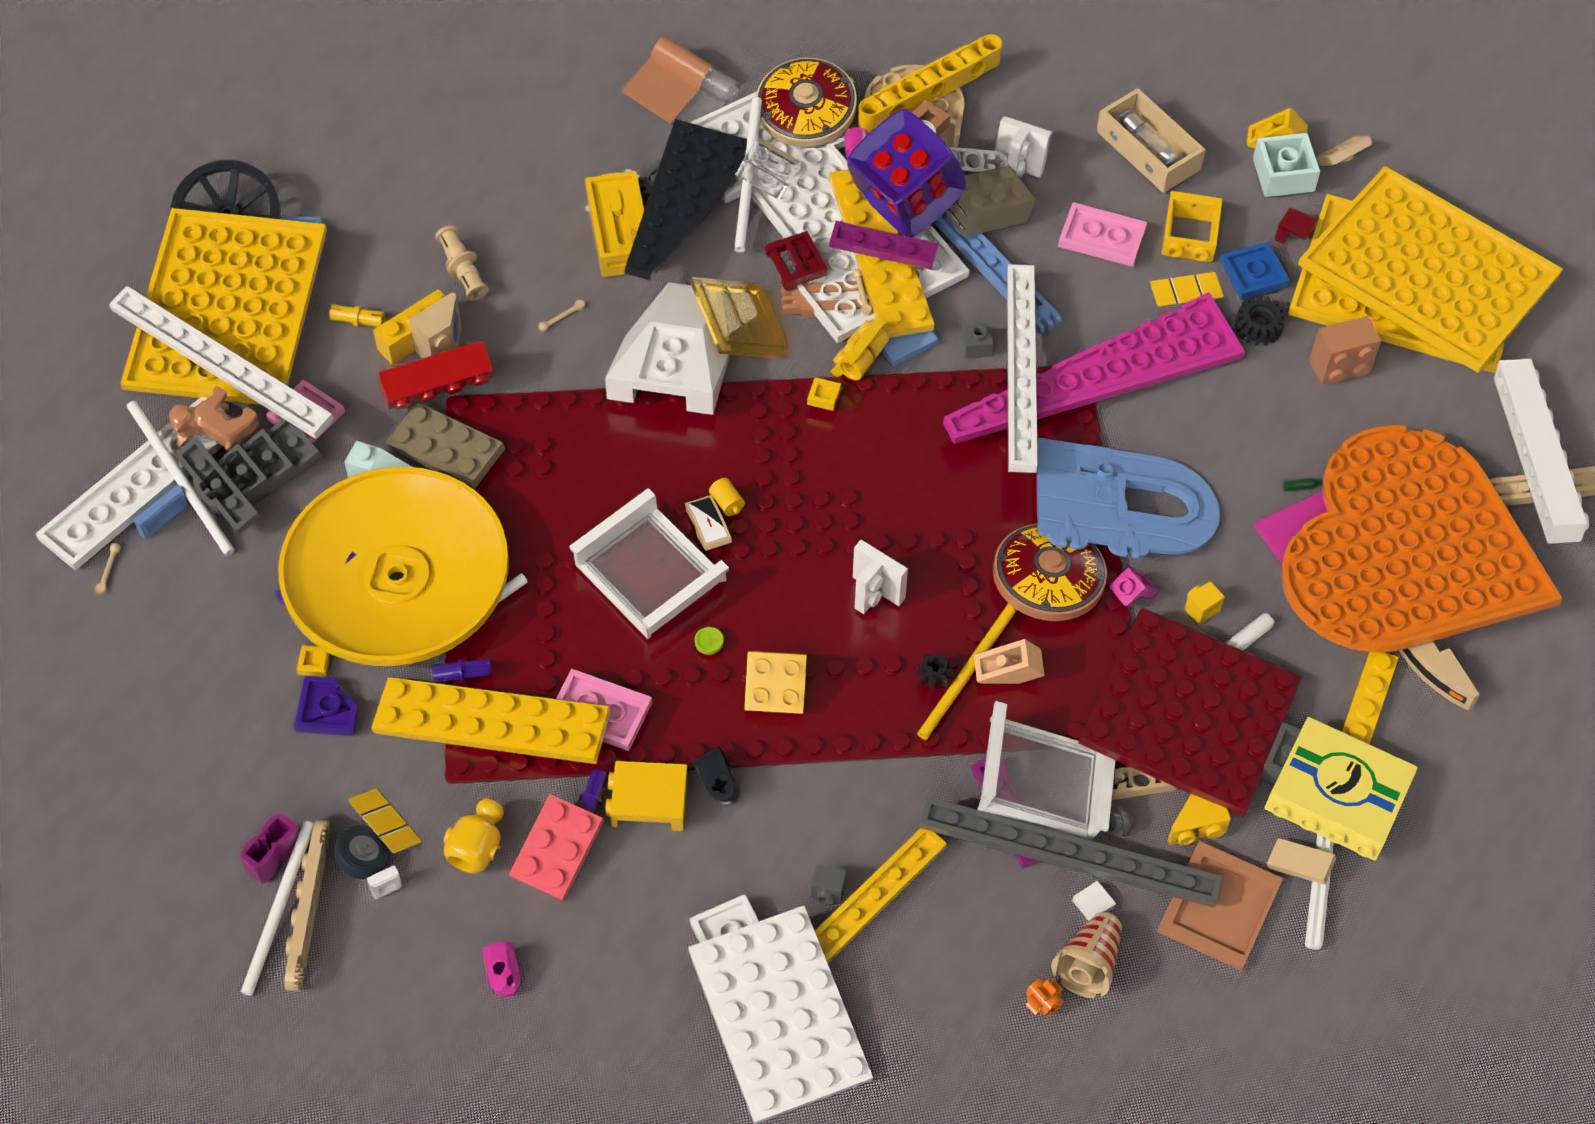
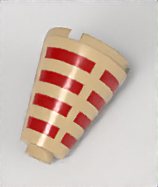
(1090, 957)

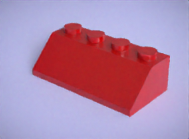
(435, 375)

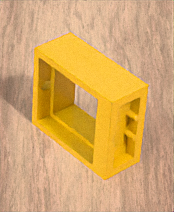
(1183, 206)

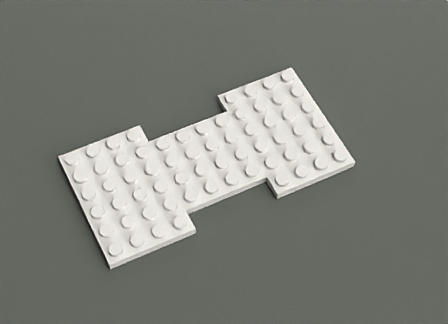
(813, 208)

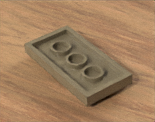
(445, 445)

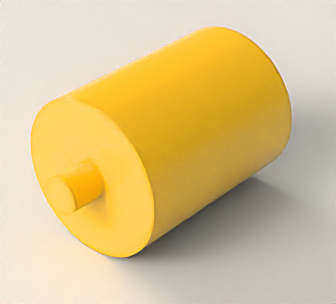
(726, 497)

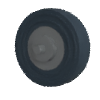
(361, 852)

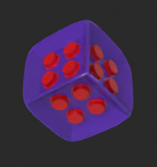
(906, 172)

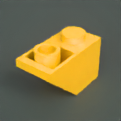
(1199, 820)

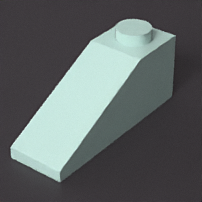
(368, 458)

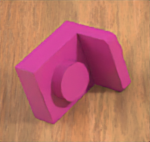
(1131, 585)

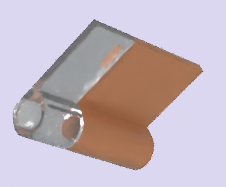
(680, 84)

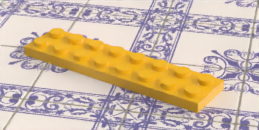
(890, 285)
(491, 720)

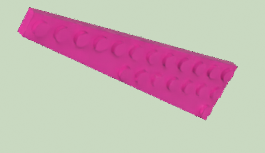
(1153, 353)

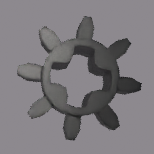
(937, 678)

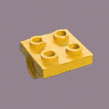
(861, 350)
(775, 682)

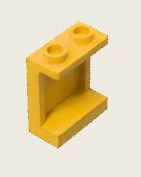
(648, 793)

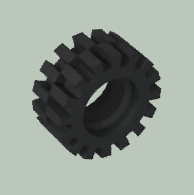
(1263, 309)

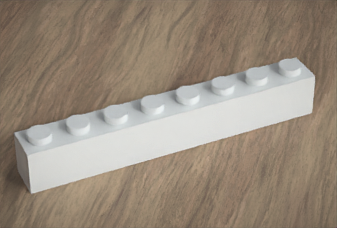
(1540, 451)

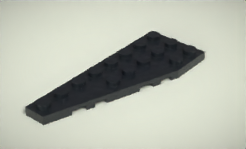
(690, 179)

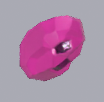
(502, 968)

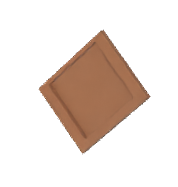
(1240, 910)

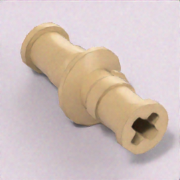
(461, 263)

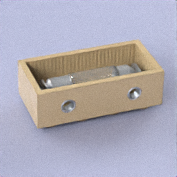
(1150, 140)

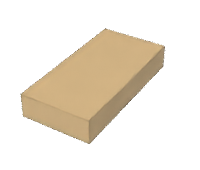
(1301, 861)

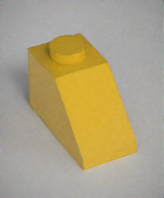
(1283, 123)

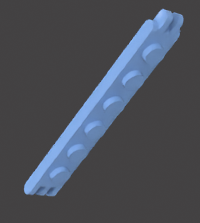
(994, 268)

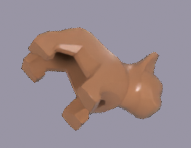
(211, 421)

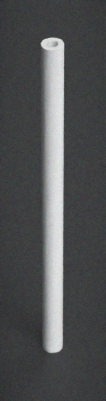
(746, 186)
(180, 478)

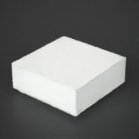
(384, 882)
(1093, 900)

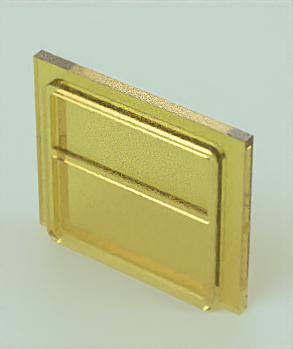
(740, 318)

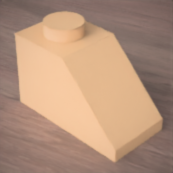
(1009, 664)

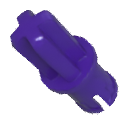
(461, 670)
(592, 796)

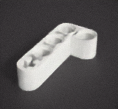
(978, 158)

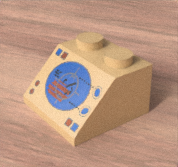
(437, 327)

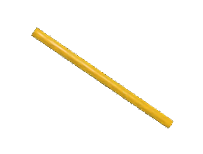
(966, 672)

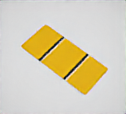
(1185, 288)
(384, 820)

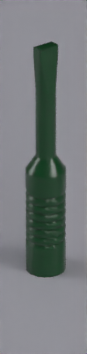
(1302, 484)

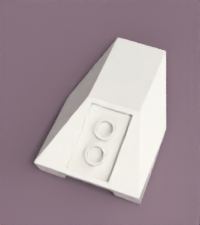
(669, 353)

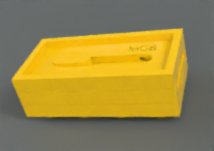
(615, 217)

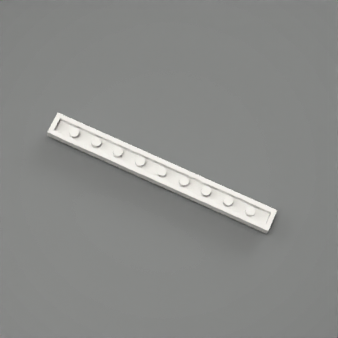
(221, 362)
(1021, 369)

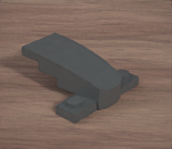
(247, 471)

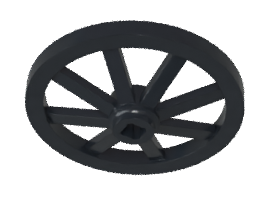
(227, 206)

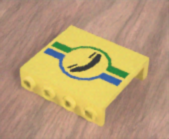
(1341, 788)

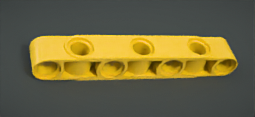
(931, 81)

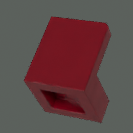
(1295, 223)

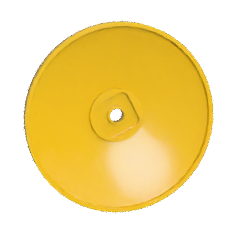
(393, 522)

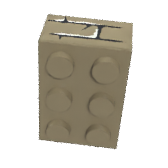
(991, 202)

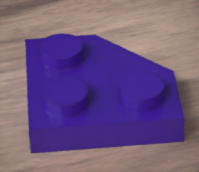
(325, 708)

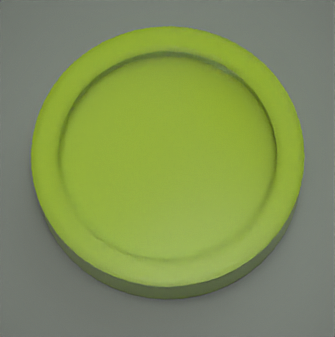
(709, 640)

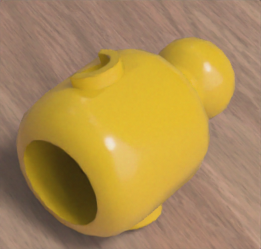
(474, 838)

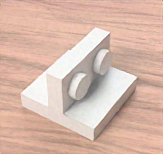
(1023, 146)
(877, 577)

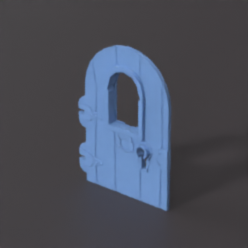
(1093, 505)

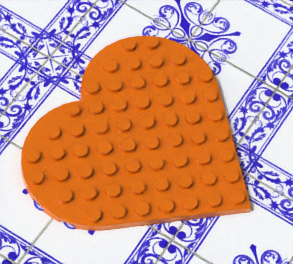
(1409, 547)

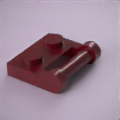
(803, 256)

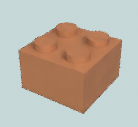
(1344, 350)

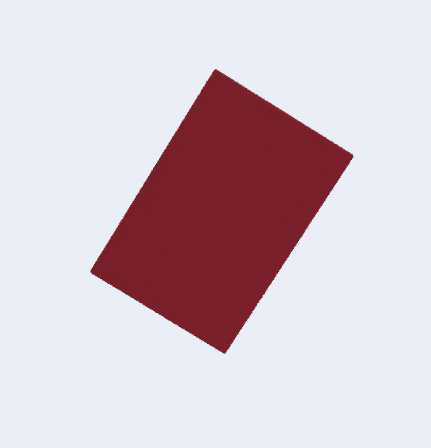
(810, 493)

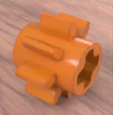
(1044, 997)

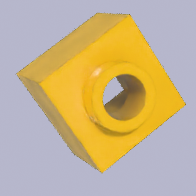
(1204, 602)

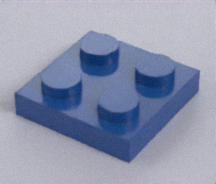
(1254, 270)

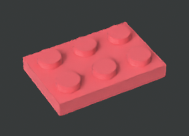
(556, 847)

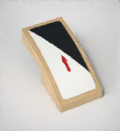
(708, 522)

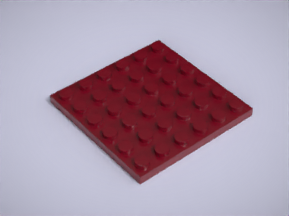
(1190, 711)

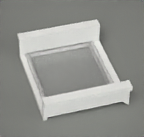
(645, 564)
(1045, 779)

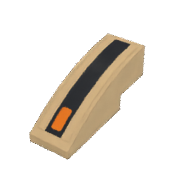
(1442, 673)

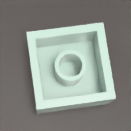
(1286, 165)

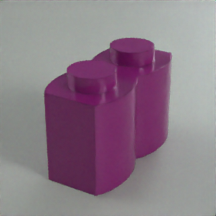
(265, 852)

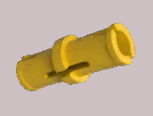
(357, 315)

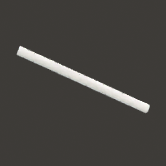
(277, 909)

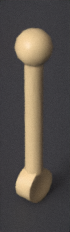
(579, 306)
(866, 308)
(101, 588)

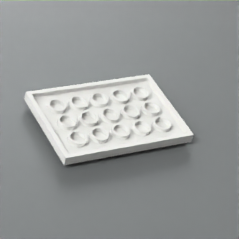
(779, 1014)

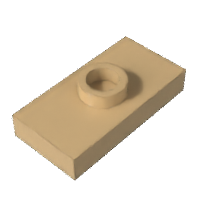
(1344, 151)

